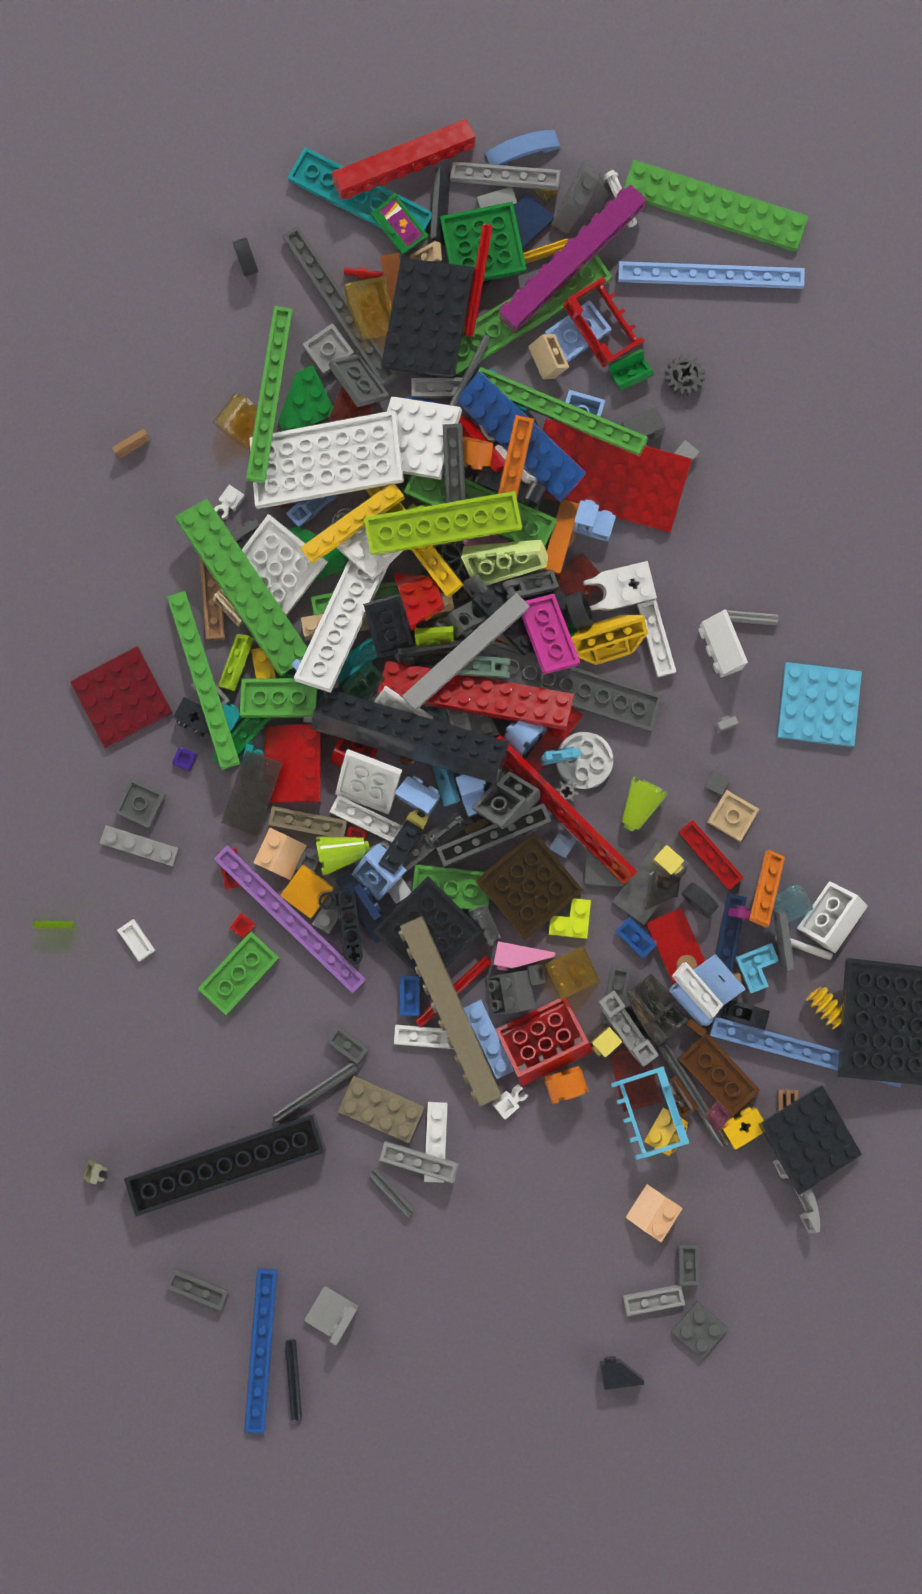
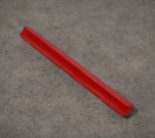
(478, 280)

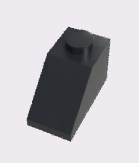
(745, 1014)
(618, 1374)

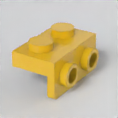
(664, 1132)

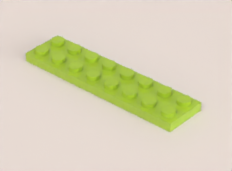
(443, 523)

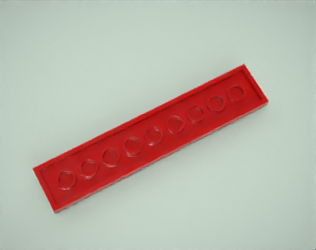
(486, 697)

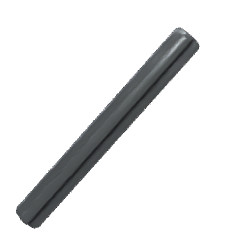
(315, 1092)

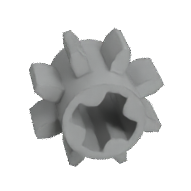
(571, 788)

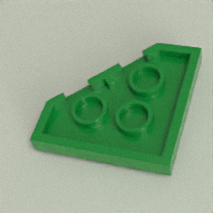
(306, 402)
(336, 560)

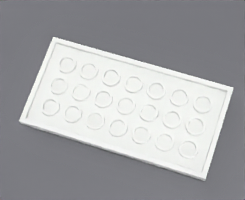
(331, 460)

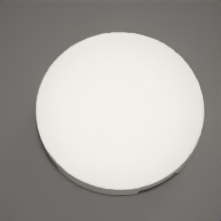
(592, 766)

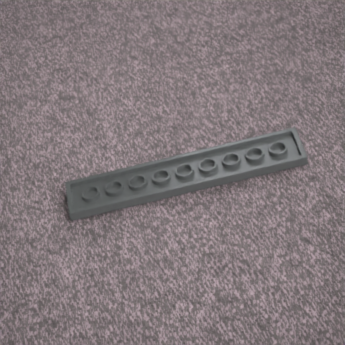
(591, 691)

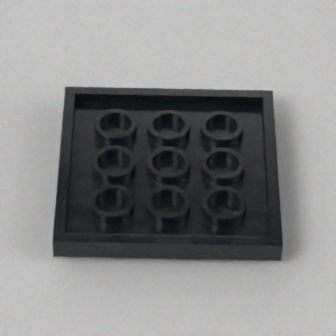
(517, 633)
(446, 921)
(810, 1139)

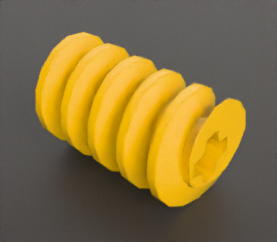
(826, 1006)

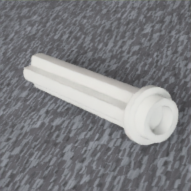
(612, 180)

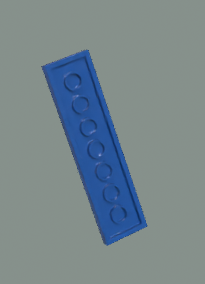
(544, 457)

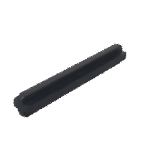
(293, 1380)

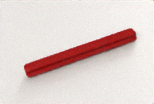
(459, 986)

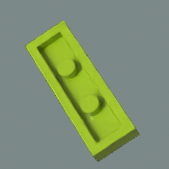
(235, 662)

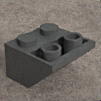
(510, 993)

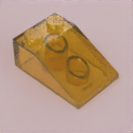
(369, 306)

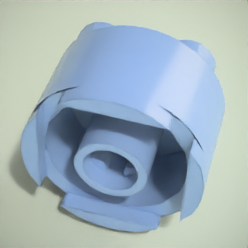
(523, 736)

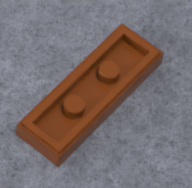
(390, 268)

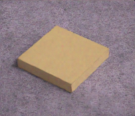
(733, 816)

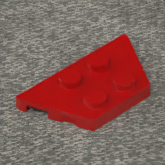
(419, 597)

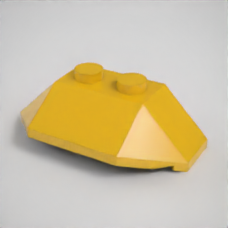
(610, 638)

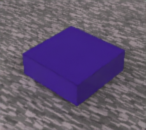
(184, 759)

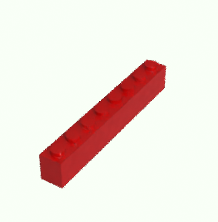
(403, 159)

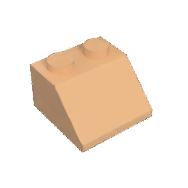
(280, 854)
(654, 1212)

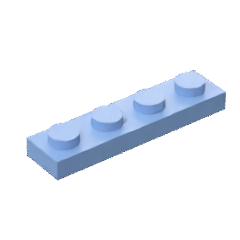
(488, 1039)

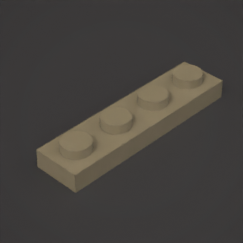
(307, 822)

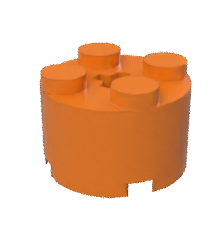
(566, 1085)

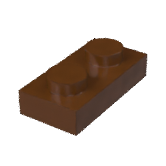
(682, 1099)

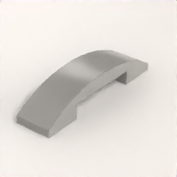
(626, 1029)
(811, 1215)

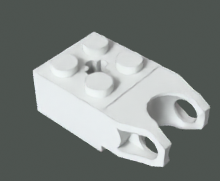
(617, 591)

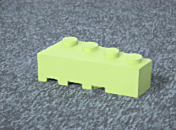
(504, 560)

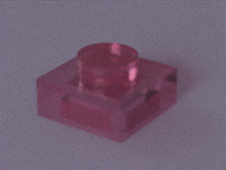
(718, 1115)

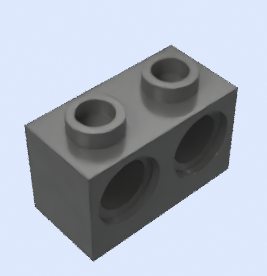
(465, 620)

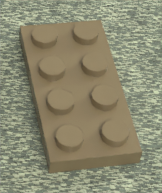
(381, 1109)

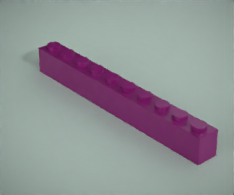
(572, 258)

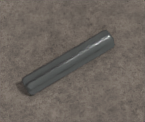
(391, 1192)

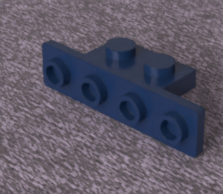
(367, 910)

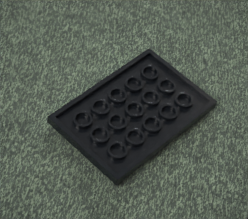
(427, 317)

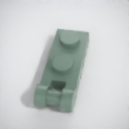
(485, 667)

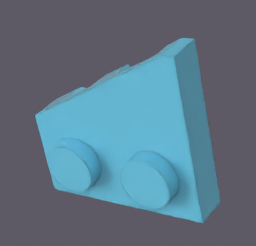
(554, 756)

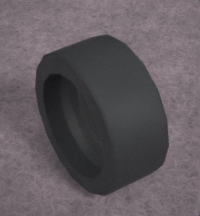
(245, 256)
(579, 610)
(700, 900)

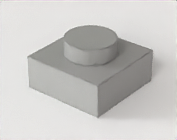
(726, 723)

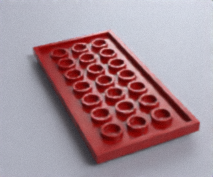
(630, 486)

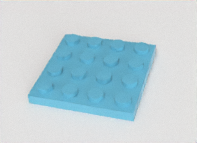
(819, 704)

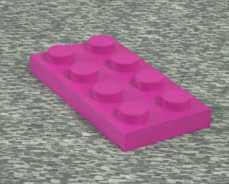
(549, 635)

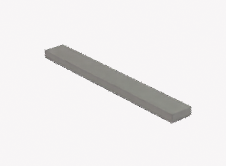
(466, 651)

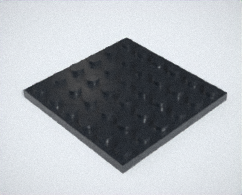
(881, 1022)

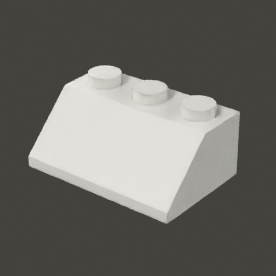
(723, 644)
(832, 916)

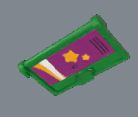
(397, 220)

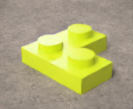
(576, 924)

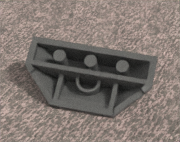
(581, 201)

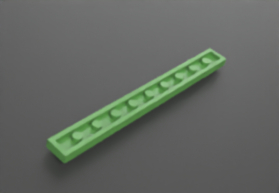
(269, 395)
(569, 414)
(203, 680)

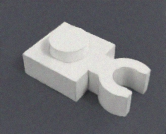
(230, 499)
(508, 1102)

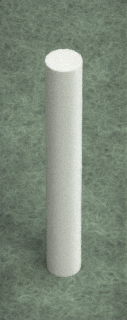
(810, 949)

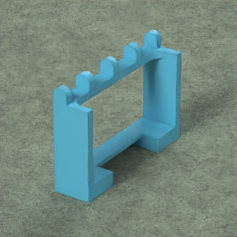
(672, 1108)

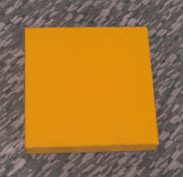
(304, 889)

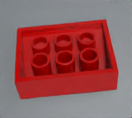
(301, 755)
(543, 1041)

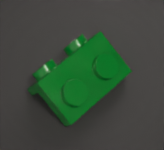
(630, 370)

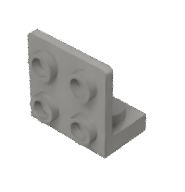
(331, 1314)

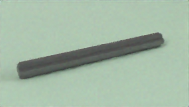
(702, 1108)

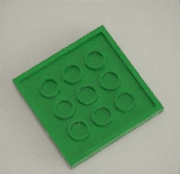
(463, 236)

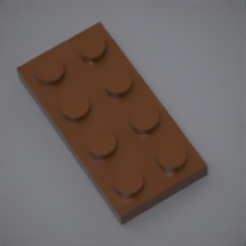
(718, 1074)

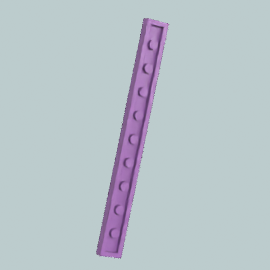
(289, 919)

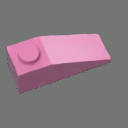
(513, 955)

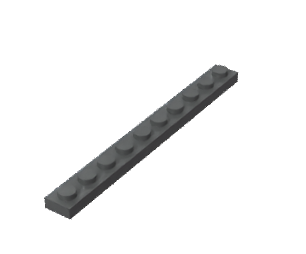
(336, 302)

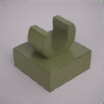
(92, 1172)

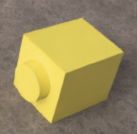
(668, 861)
(605, 1042)

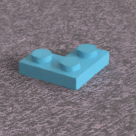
(751, 964)

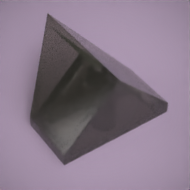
(661, 888)

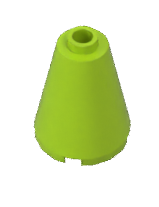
(641, 803)
(340, 852)

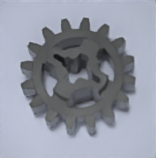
(679, 369)

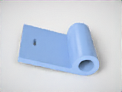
(709, 974)

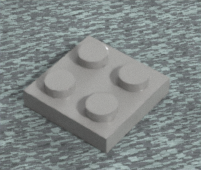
(327, 346)

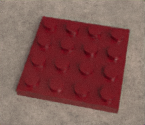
(121, 697)

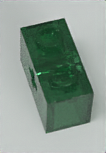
(363, 680)

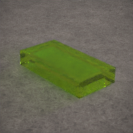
(54, 924)

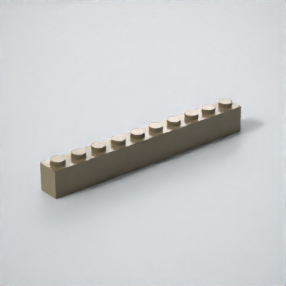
(450, 1010)

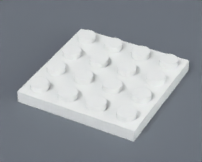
(422, 434)
(281, 563)

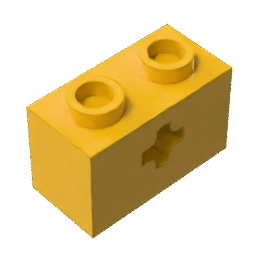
(740, 1137)

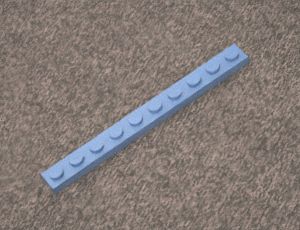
(711, 275)

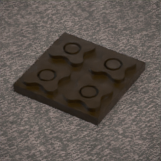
(529, 885)

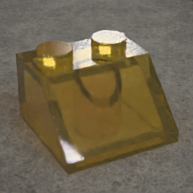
(238, 419)
(572, 972)

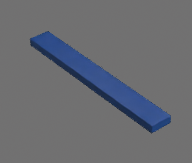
(261, 1351)

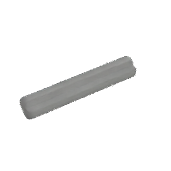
(754, 618)

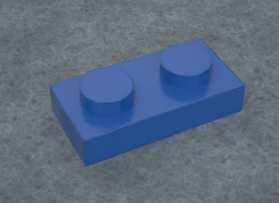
(636, 937)
(409, 996)

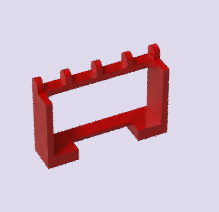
(601, 352)

